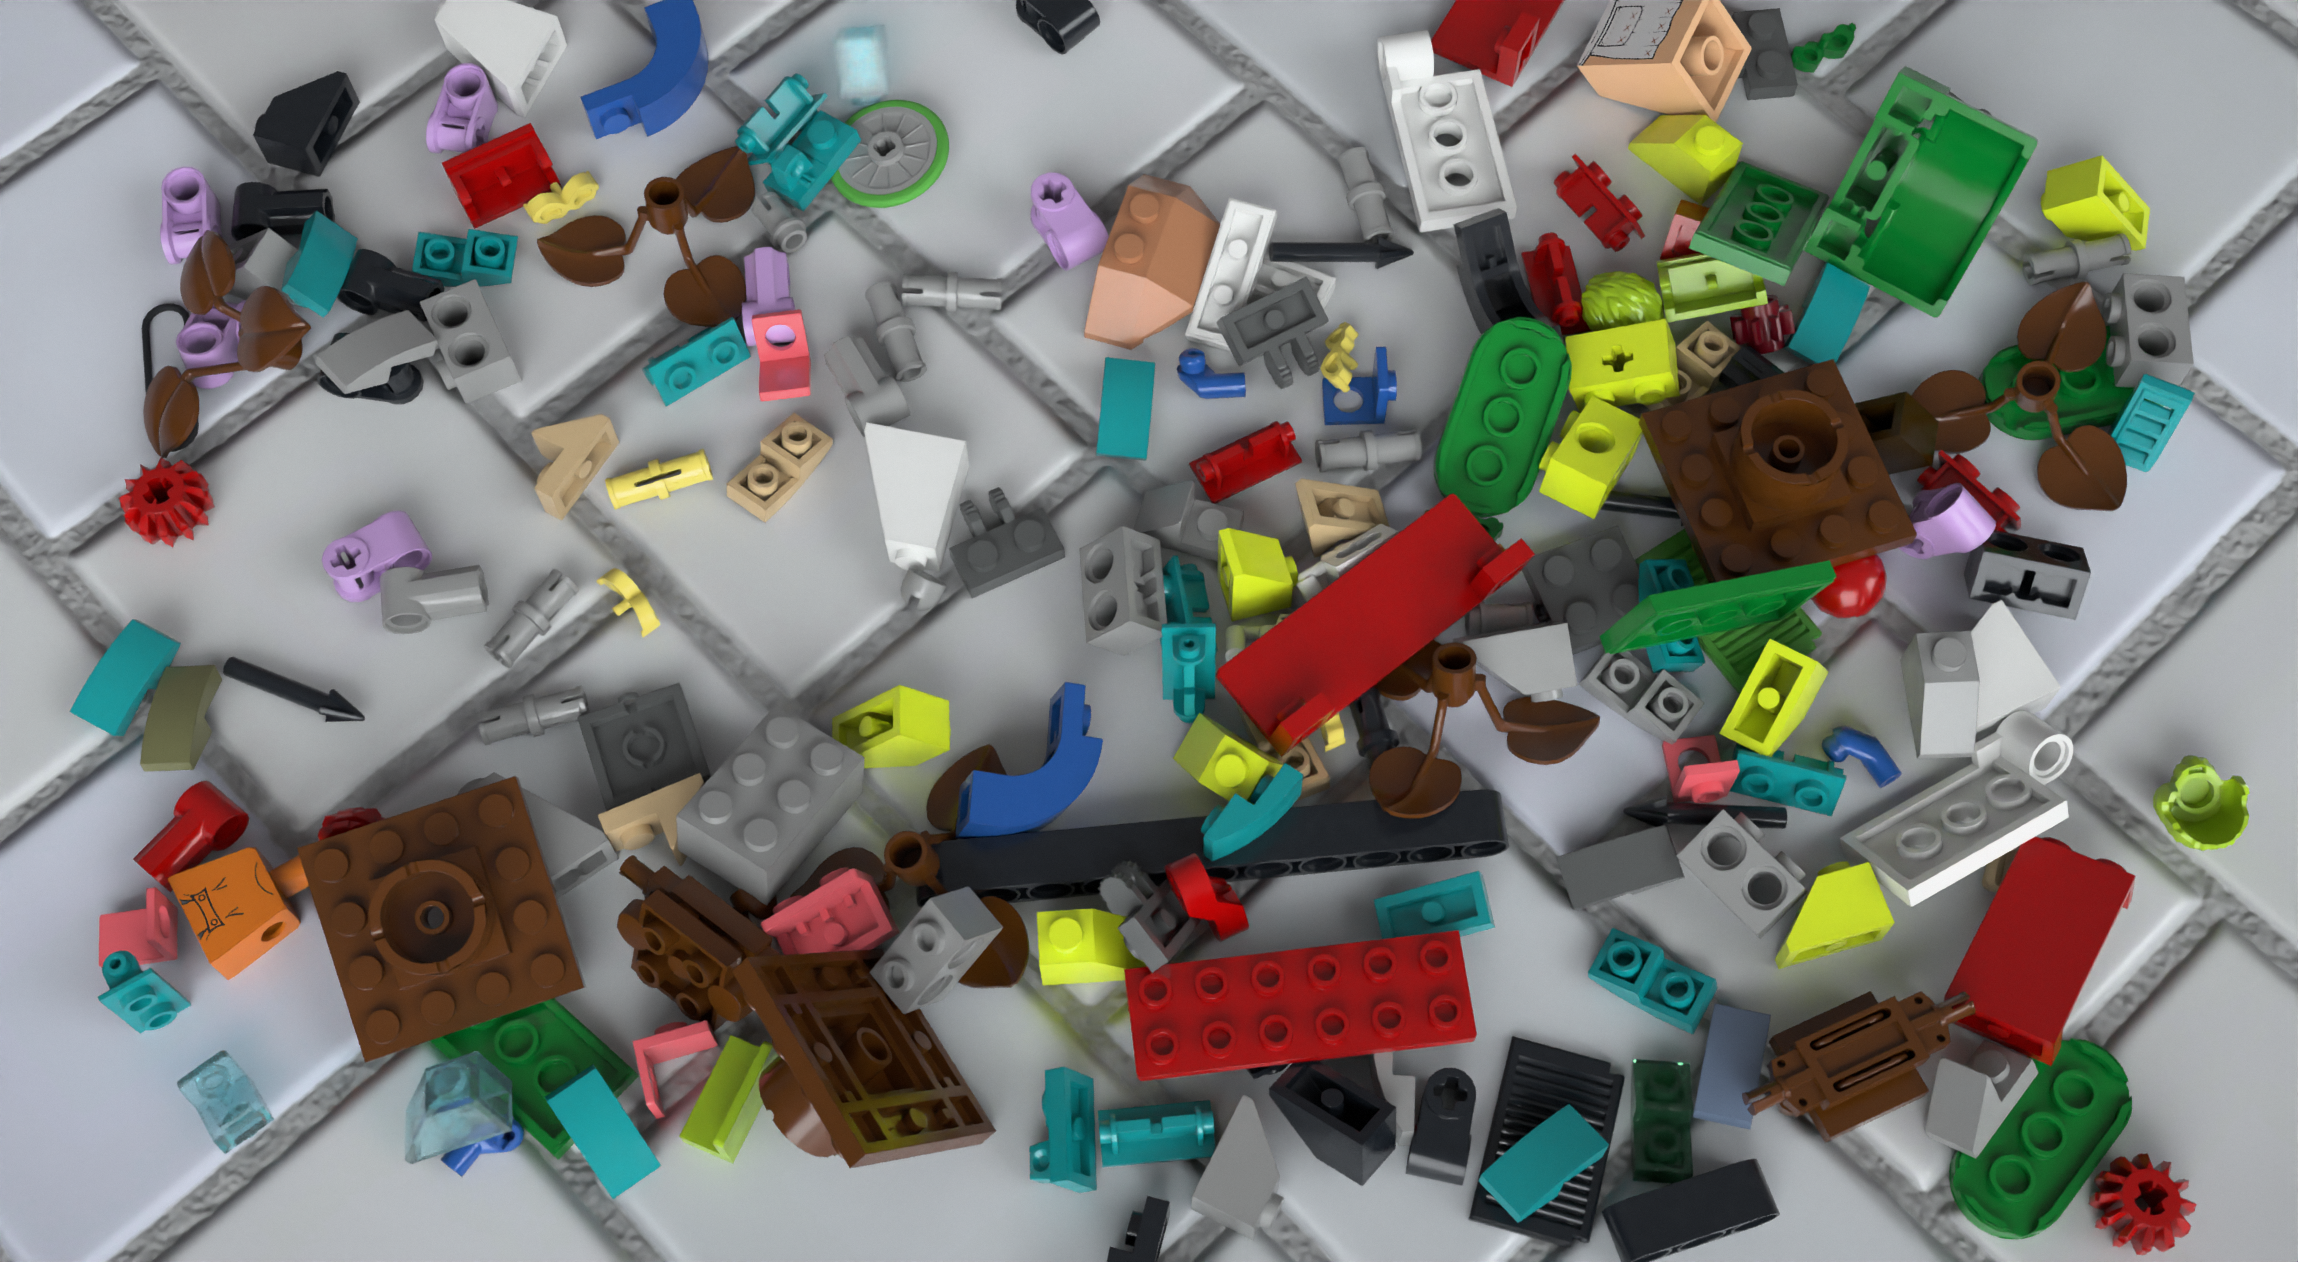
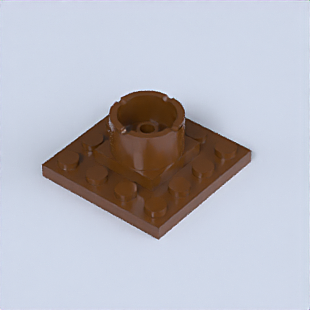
(1777, 475)
(500, 928)
(853, 1066)

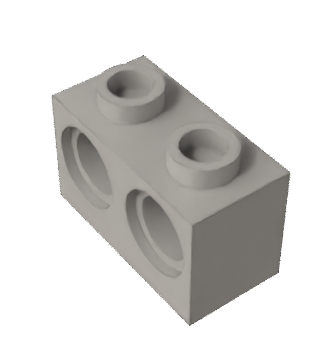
(2152, 318)
(468, 342)
(1123, 590)
(1734, 881)
(936, 949)

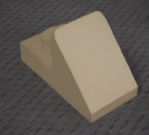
(577, 455)
(1337, 512)
(642, 819)

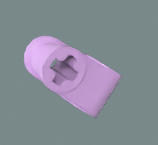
(462, 111)
(186, 218)
(1066, 221)
(208, 342)
(1947, 522)
(372, 550)

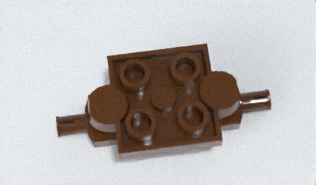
(689, 943)
(1856, 1060)

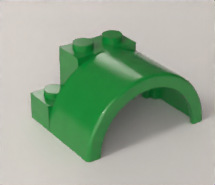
(1931, 186)

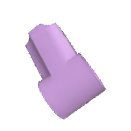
(767, 292)

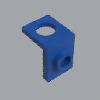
(1374, 391)

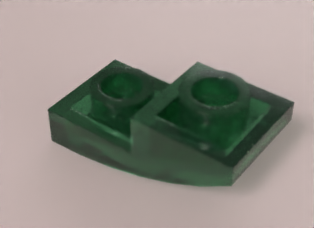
(1661, 1121)

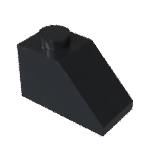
(307, 123)
(1336, 1118)

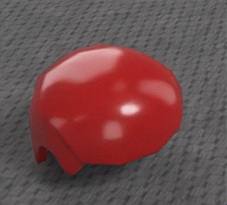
(1855, 589)

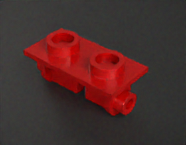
(1589, 189)
(1555, 283)
(1246, 461)
(1960, 470)

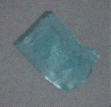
(225, 1100)

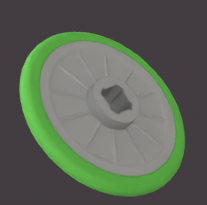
(897, 157)

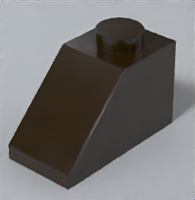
(1900, 431)

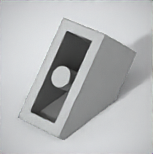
(260, 262)
(1527, 658)
(1942, 693)
(1241, 1176)

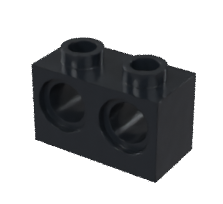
(2028, 574)

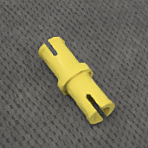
(625, 490)

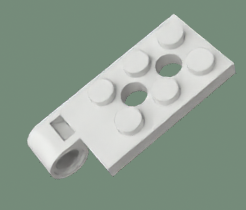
(1437, 105)
(1996, 797)

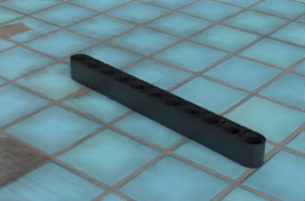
(1299, 843)

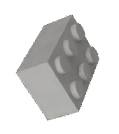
(770, 804)

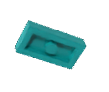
(811, 160)
(1437, 907)
(1070, 1151)

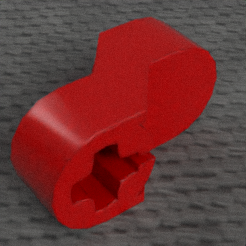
(1206, 897)

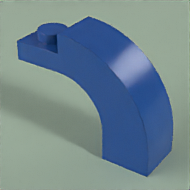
(665, 85)
(1029, 802)

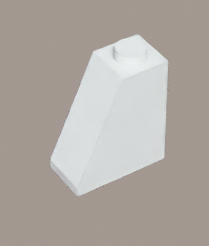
(507, 41)
(916, 491)
(2008, 670)

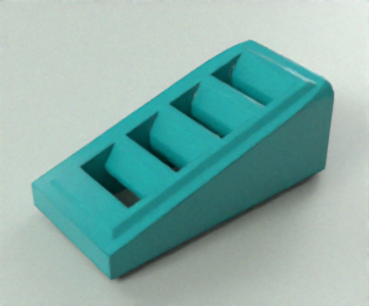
(2145, 427)

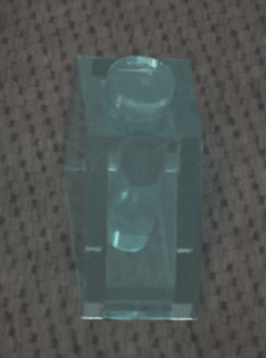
(862, 64)
(457, 1107)

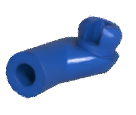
(1205, 381)
(1866, 748)
(462, 1158)

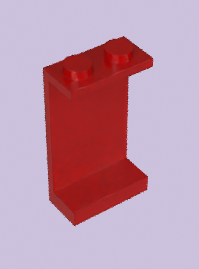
(2039, 945)

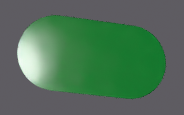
(2082, 398)
(1503, 416)
(2045, 1144)

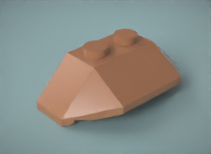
(1150, 262)

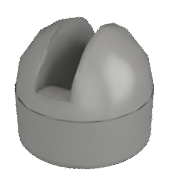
(923, 586)

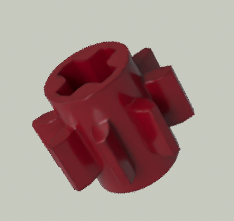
(1763, 326)

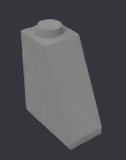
(569, 844)

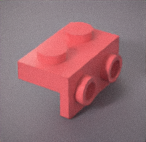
(836, 917)

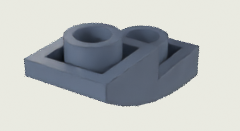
(1731, 1065)

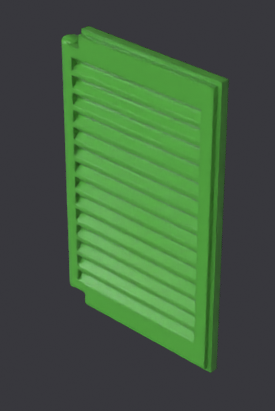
(1739, 649)

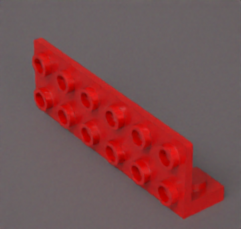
(1494, 34)
(1369, 623)
(1299, 1005)

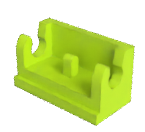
(1706, 286)

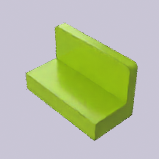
(729, 1100)

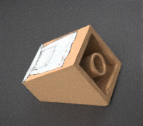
(1666, 55)

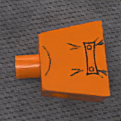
(239, 906)

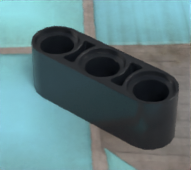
(1690, 1212)

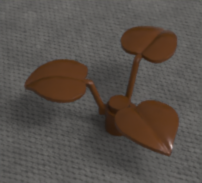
(705, 293)
(2059, 331)
(267, 339)
(1422, 785)
(917, 864)

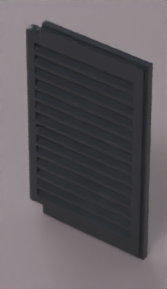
(1532, 1089)

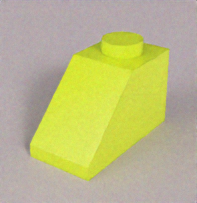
(1689, 153)
(2094, 203)
(1254, 574)
(1774, 699)
(896, 728)
(1224, 759)
(1836, 915)
(1082, 947)

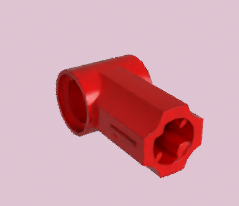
(202, 823)

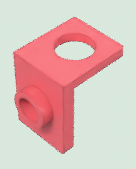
(786, 369)
(1702, 781)
(145, 932)
(668, 1043)

